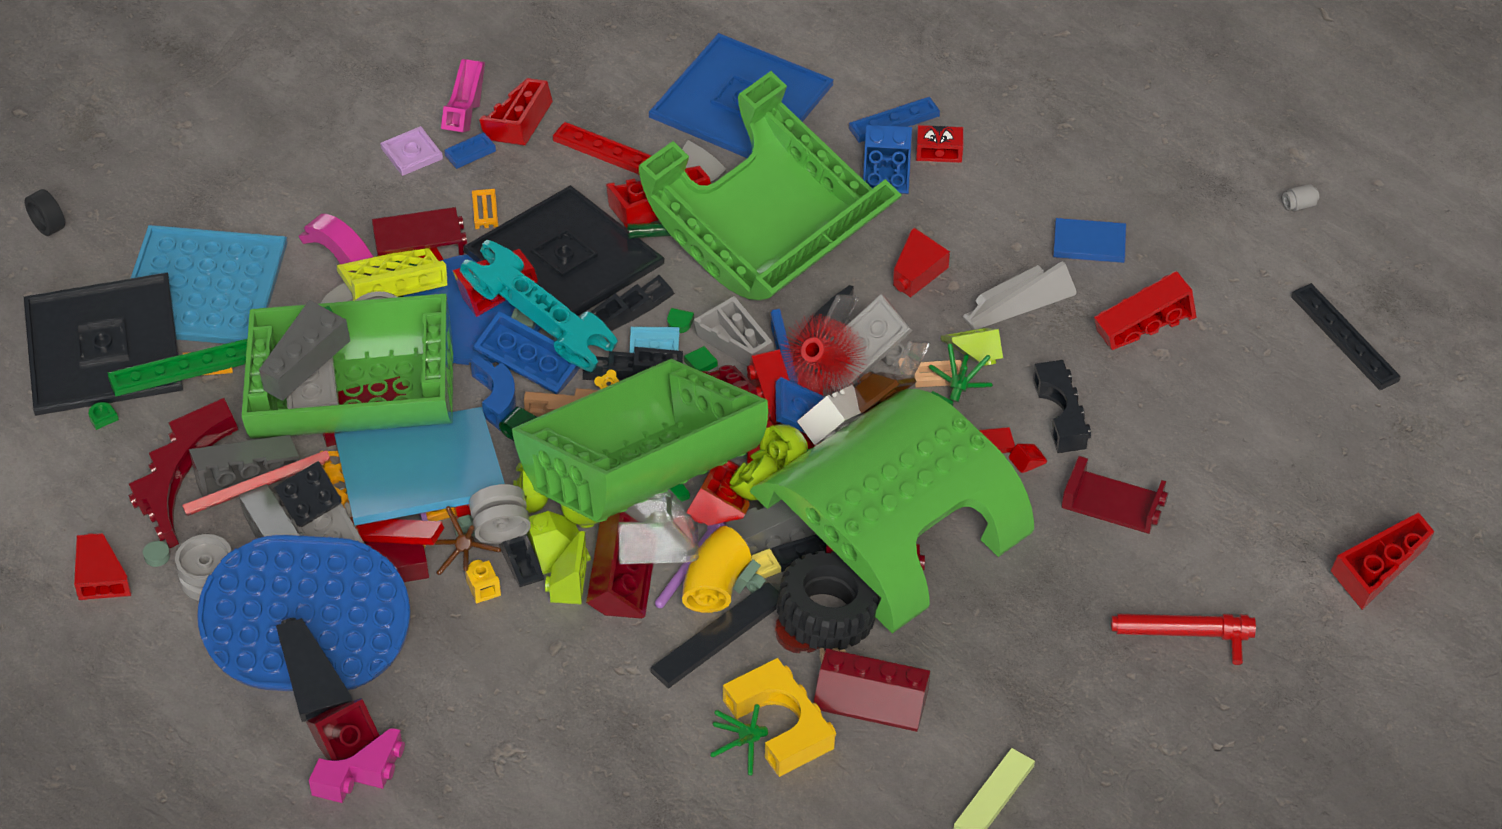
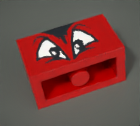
(939, 144)

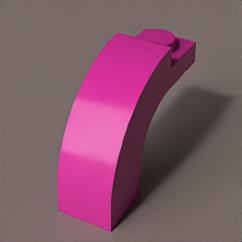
(336, 237)

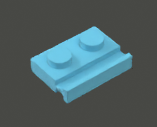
(654, 337)

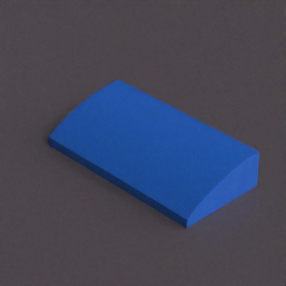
(525, 353)

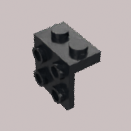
(308, 494)

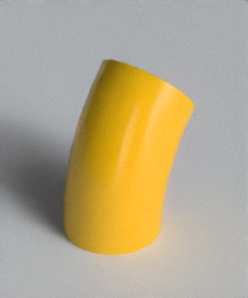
(713, 575)

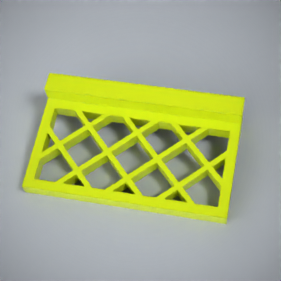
(402, 281)

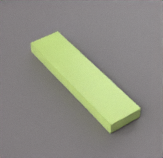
(996, 791)

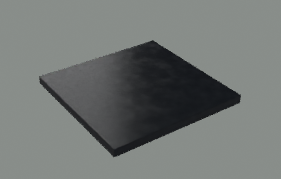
(574, 249)
(96, 330)

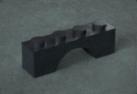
(1055, 384)

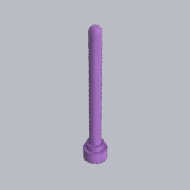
(680, 574)

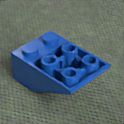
(888, 156)

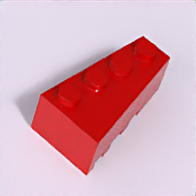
(631, 203)
(1147, 311)

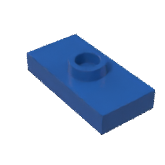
(470, 150)

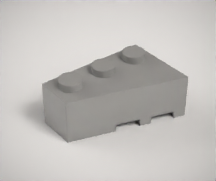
(733, 331)

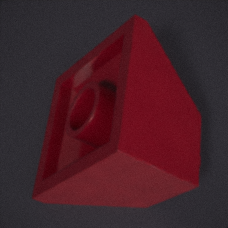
(343, 730)

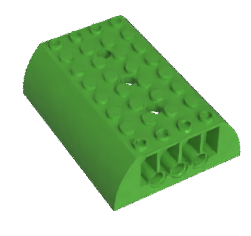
(387, 341)
(638, 438)

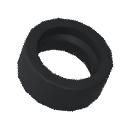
(44, 212)

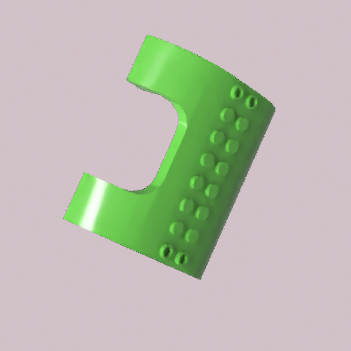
(770, 211)
(891, 481)

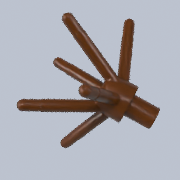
(463, 543)

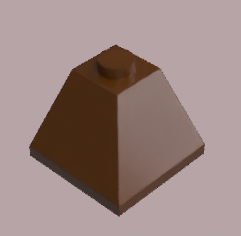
(879, 387)

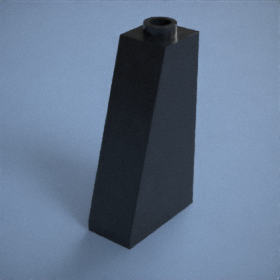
(310, 672)

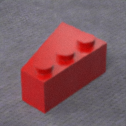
(520, 114)
(477, 302)
(763, 374)

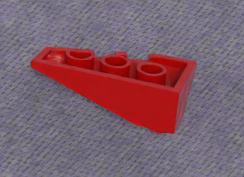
(716, 500)

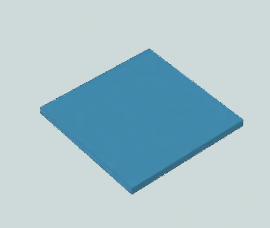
(212, 277)
(417, 467)

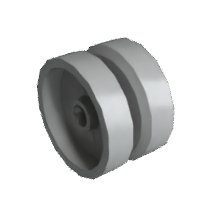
(499, 513)
(197, 560)

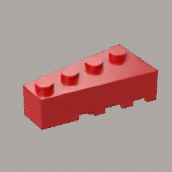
(1380, 559)

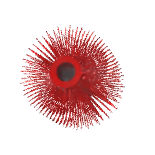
(824, 354)

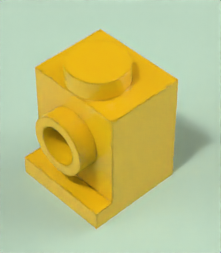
(481, 576)

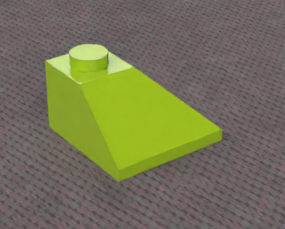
(977, 344)
(550, 537)
(569, 573)

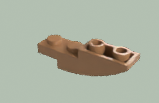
(542, 403)

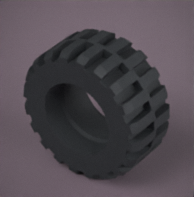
(820, 624)

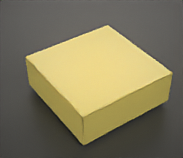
(768, 563)

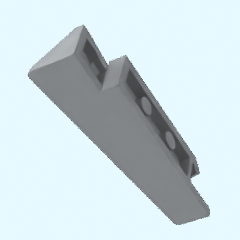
(1021, 294)

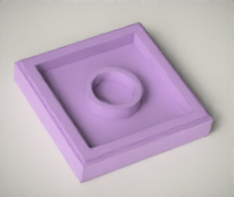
(411, 151)

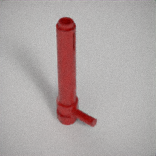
(1222, 626)

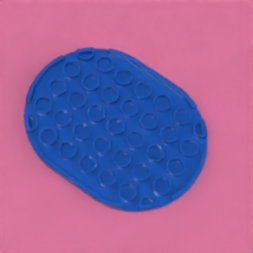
(336, 585)

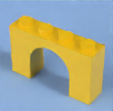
(775, 686)

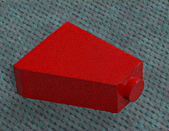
(919, 263)
(98, 569)

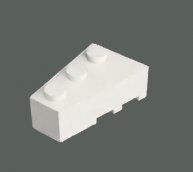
(831, 415)

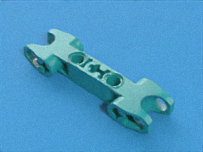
(572, 332)

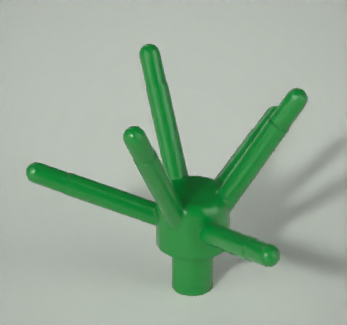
(959, 383)
(747, 734)

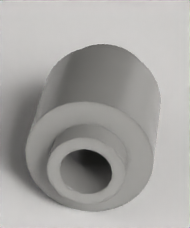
(1300, 197)

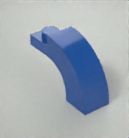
(500, 383)

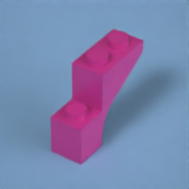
(464, 97)
(369, 767)

